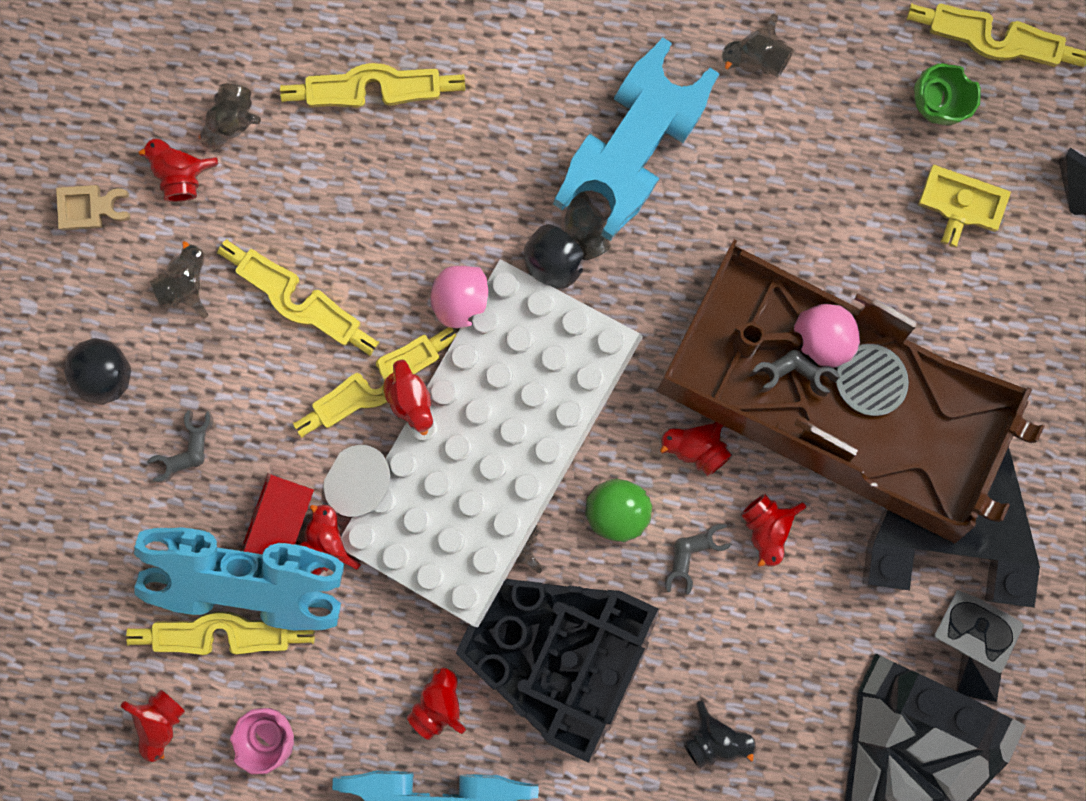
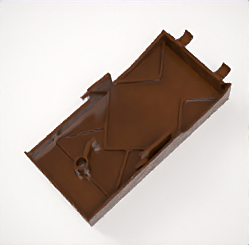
(921, 461)

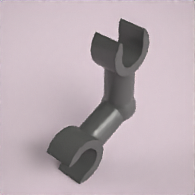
(796, 361)
(194, 456)
(683, 549)

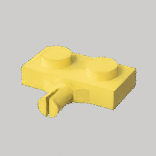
(963, 202)

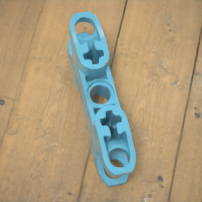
(653, 111)
(271, 582)
(399, 787)

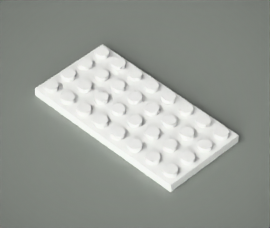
(503, 433)

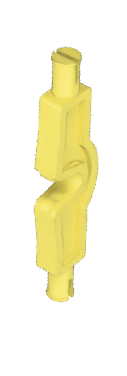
(976, 27)
(349, 88)
(279, 286)
(356, 392)
(197, 635)

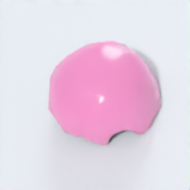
(459, 295)
(828, 334)
(273, 729)

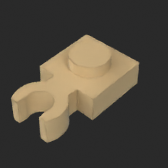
(83, 207)

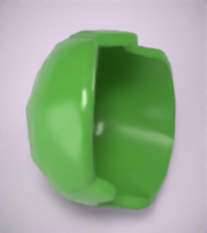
(960, 93)
(618, 510)

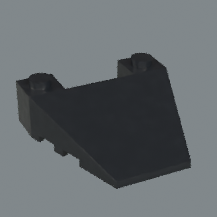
(1006, 544)

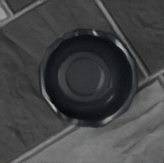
(553, 257)
(97, 371)

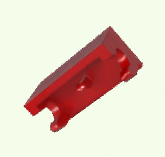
(277, 514)

